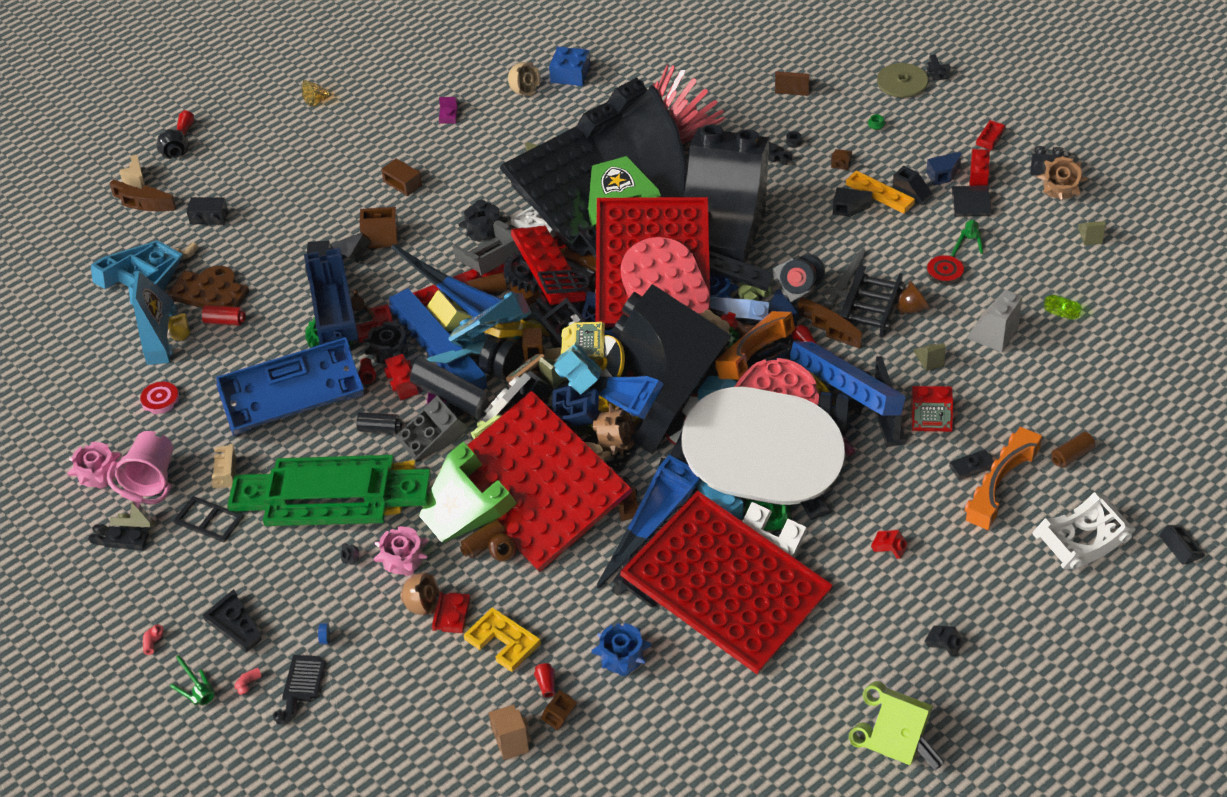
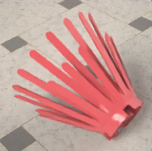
(689, 118)

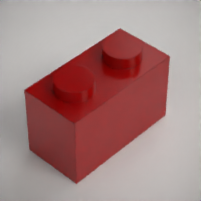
(979, 167)

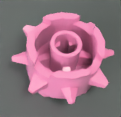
(92, 464)
(401, 550)

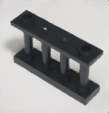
(857, 291)

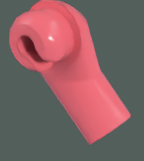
(151, 637)
(250, 676)

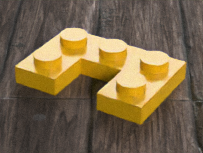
(518, 640)

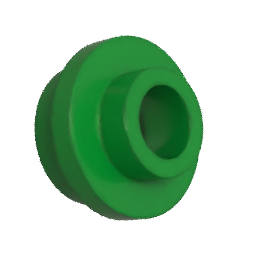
(876, 122)

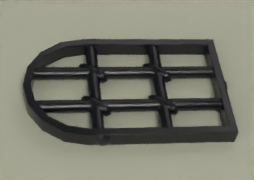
(560, 285)

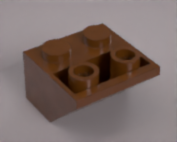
(380, 226)

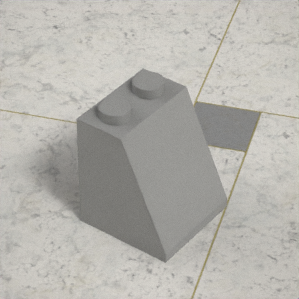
(998, 322)

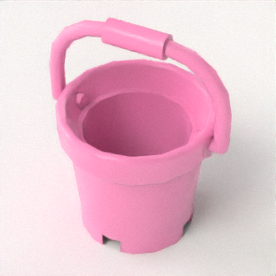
(143, 469)

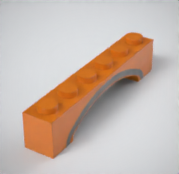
(733, 362)
(1021, 447)

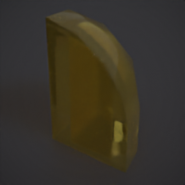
(313, 93)

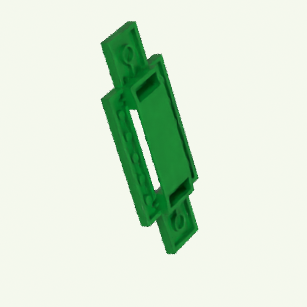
(329, 478)

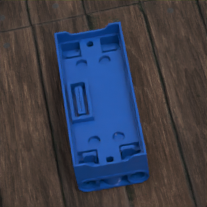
(289, 385)

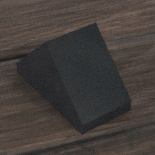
(353, 246)

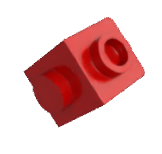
(890, 541)

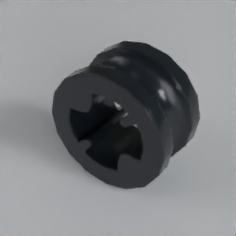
(794, 139)

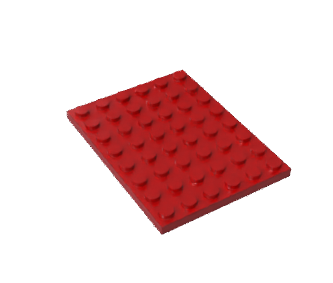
(631, 220)
(550, 474)
(727, 581)

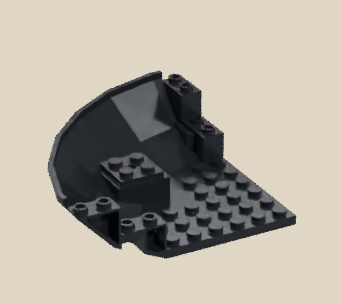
(558, 172)

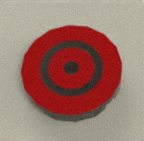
(945, 270)

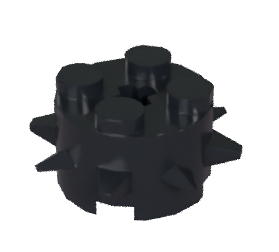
(480, 220)
(387, 342)

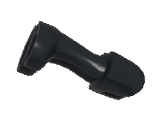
(540, 305)
(782, 346)

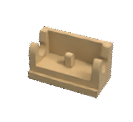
(224, 466)

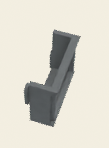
(492, 258)

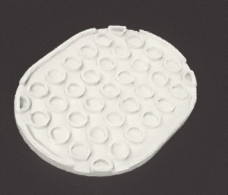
(763, 445)

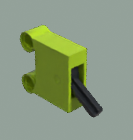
(897, 728)

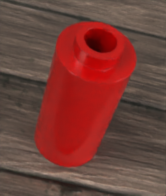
(223, 315)

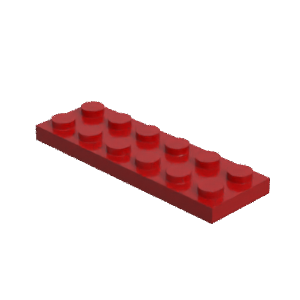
(544, 255)

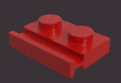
(451, 612)

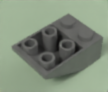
(431, 430)

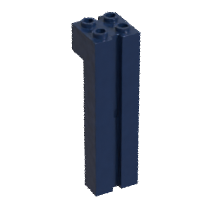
(330, 296)

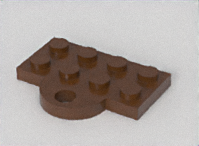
(209, 288)

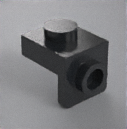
(937, 71)
(945, 637)

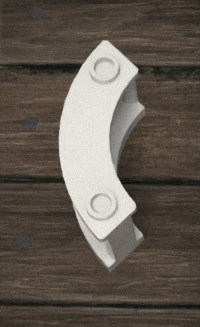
(1054, 532)

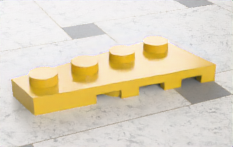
(513, 329)

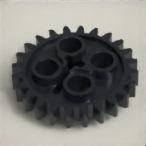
(519, 274)

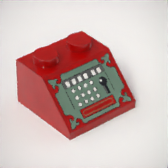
(932, 408)

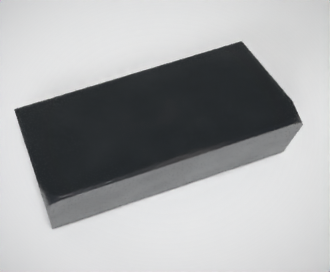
(816, 507)
(1181, 544)

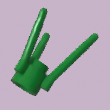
(971, 231)
(202, 692)

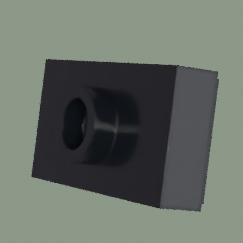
(971, 464)

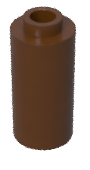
(489, 284)
(1073, 449)
(479, 540)

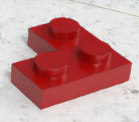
(382, 314)

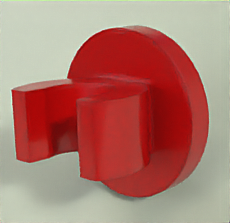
(730, 318)

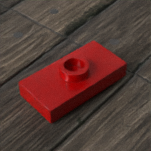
(990, 135)

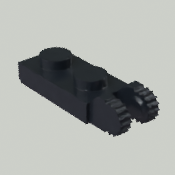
(119, 537)

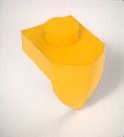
(179, 327)

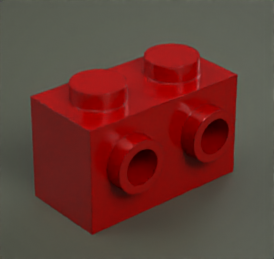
(399, 372)

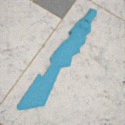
(450, 356)

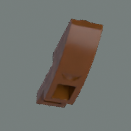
(142, 199)

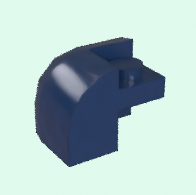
(574, 408)

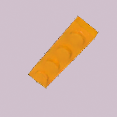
(881, 192)

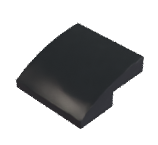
(971, 201)

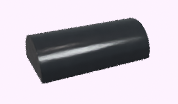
(449, 387)

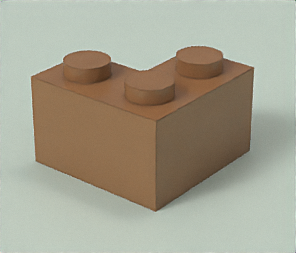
(510, 731)

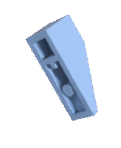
(745, 310)

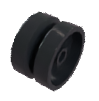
(501, 356)
(837, 412)

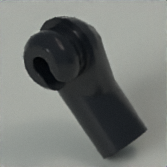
(289, 713)

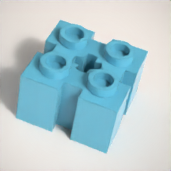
(577, 368)

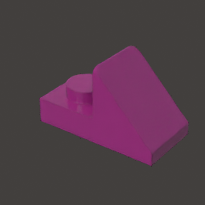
(448, 110)

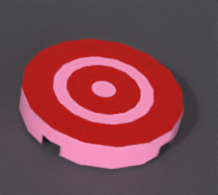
(159, 397)

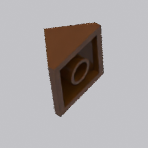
(792, 83)

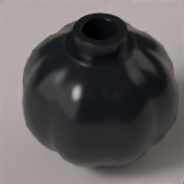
(175, 143)

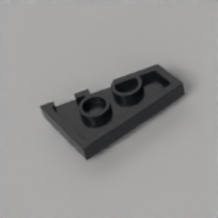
(233, 622)

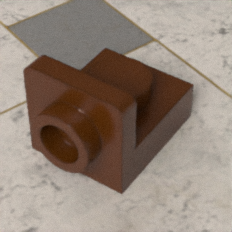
(841, 159)

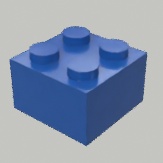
(569, 66)

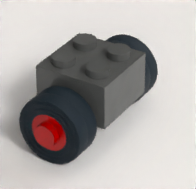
(799, 275)

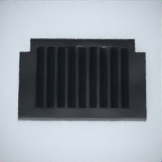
(304, 677)

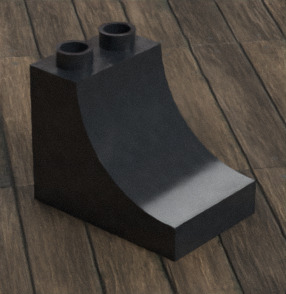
(733, 176)
(669, 345)

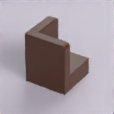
(628, 506)

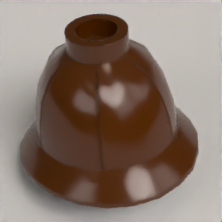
(911, 300)

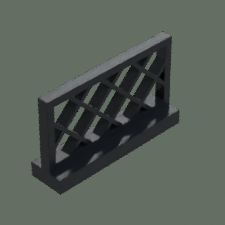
(890, 424)

